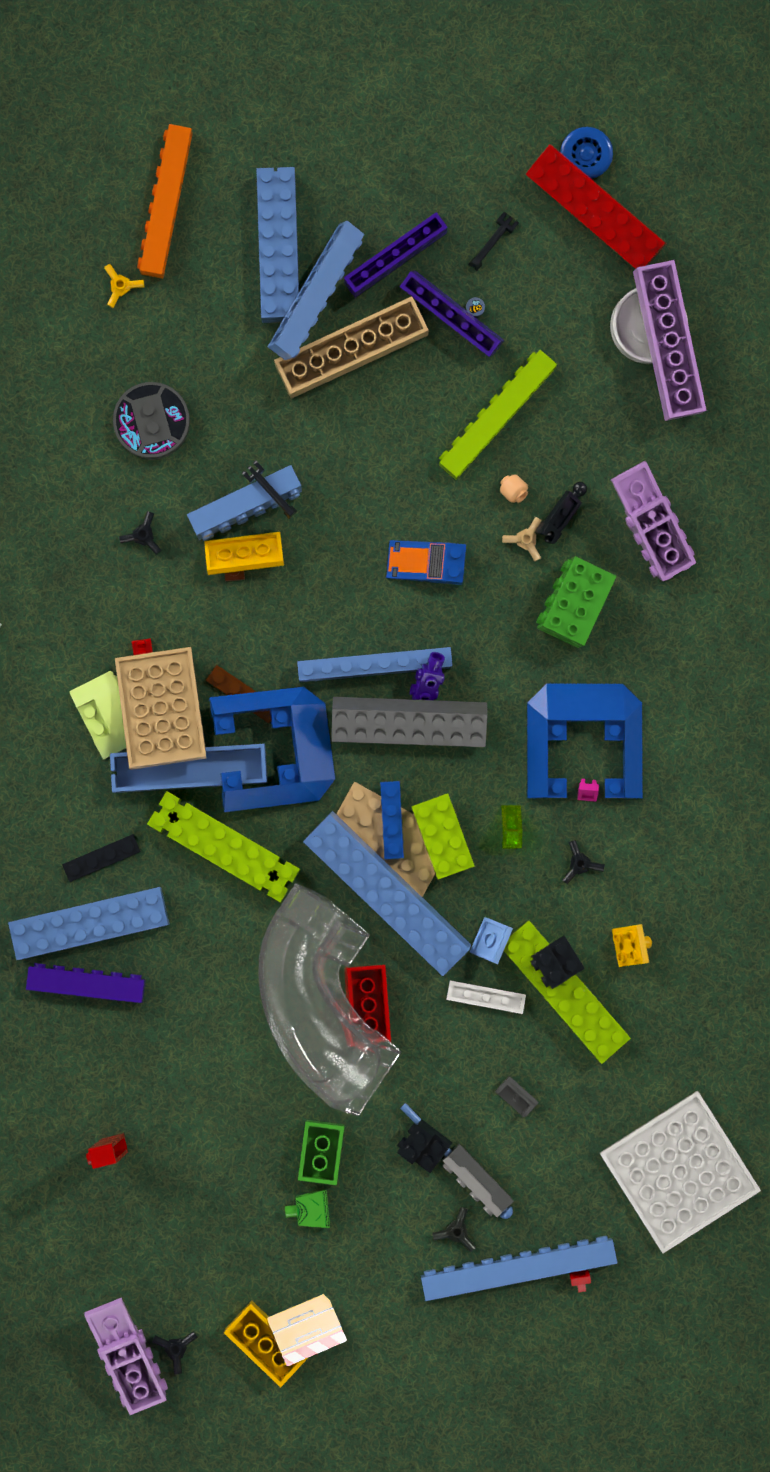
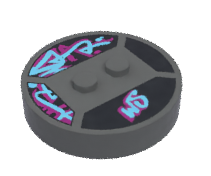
(151, 420)

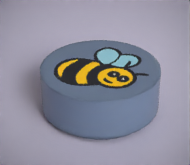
(475, 306)

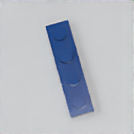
(392, 820)

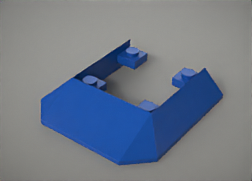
(584, 703)
(311, 741)

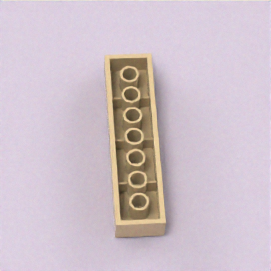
(352, 347)

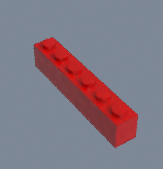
(107, 1151)

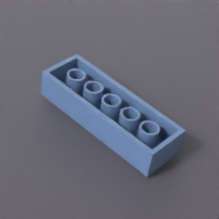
(243, 504)

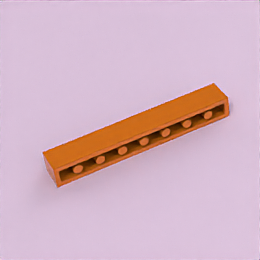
(166, 201)

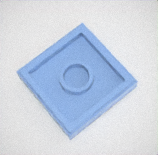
(491, 940)

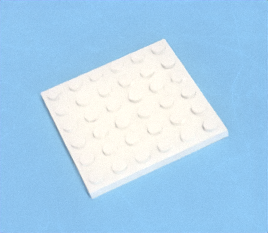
(680, 1172)

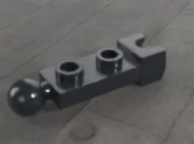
(562, 513)

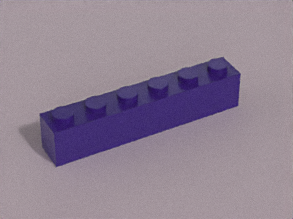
(395, 255)
(451, 313)
(85, 984)

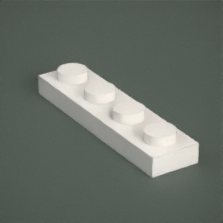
(486, 997)

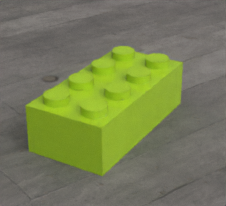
(442, 836)

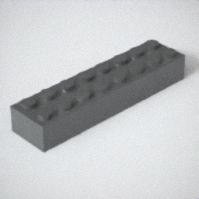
(409, 721)

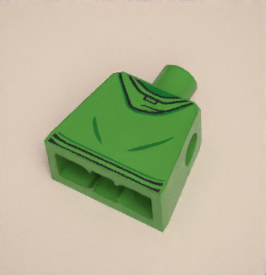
(311, 1209)

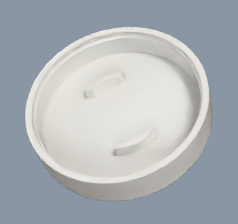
(629, 329)

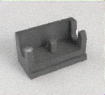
(516, 1096)

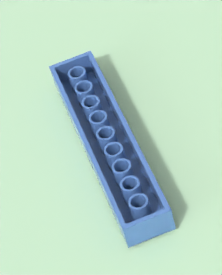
(387, 893)

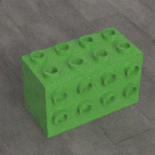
(575, 601)

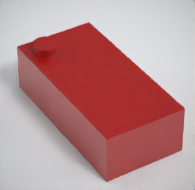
(368, 996)

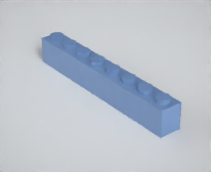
(316, 290)
(368, 665)

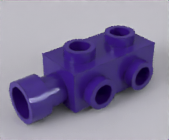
(432, 672)

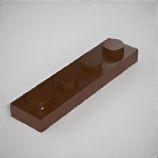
(231, 686)

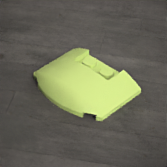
(102, 713)

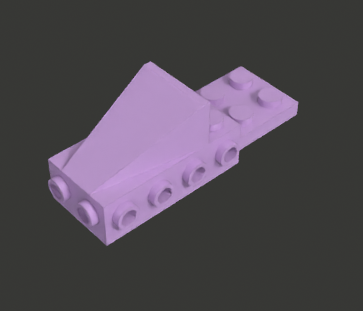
(653, 522)
(126, 1357)

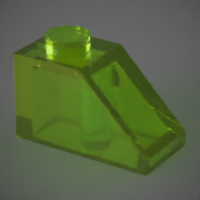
(511, 826)

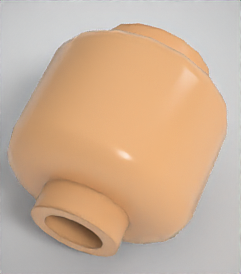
(513, 488)

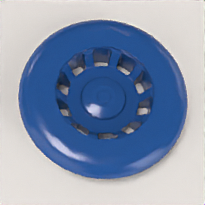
(587, 153)

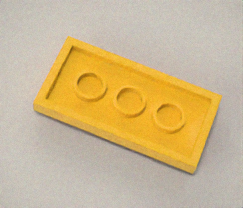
(243, 553)

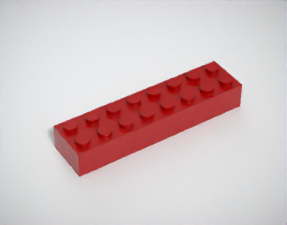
(595, 208)

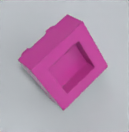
(588, 792)

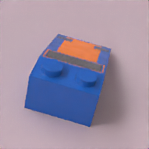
(426, 561)

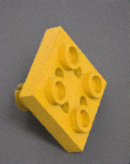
(631, 945)

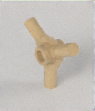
(526, 539)

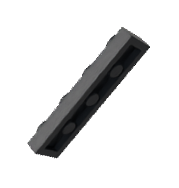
(101, 858)

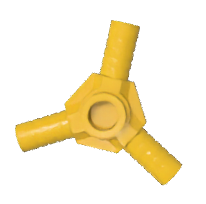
(120, 285)

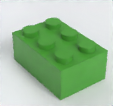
(321, 1152)

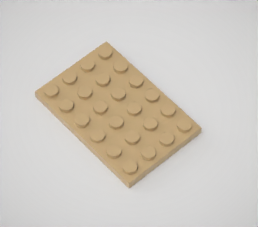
(160, 708)
(363, 814)

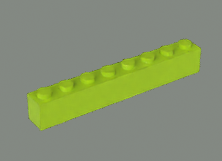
(498, 414)

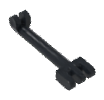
(504, 226)
(256, 475)

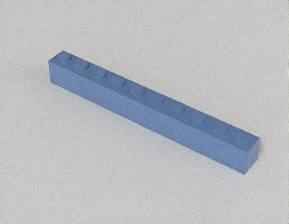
(518, 1269)

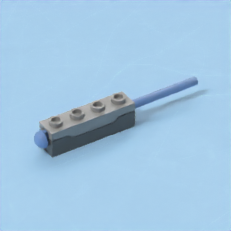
(473, 1176)

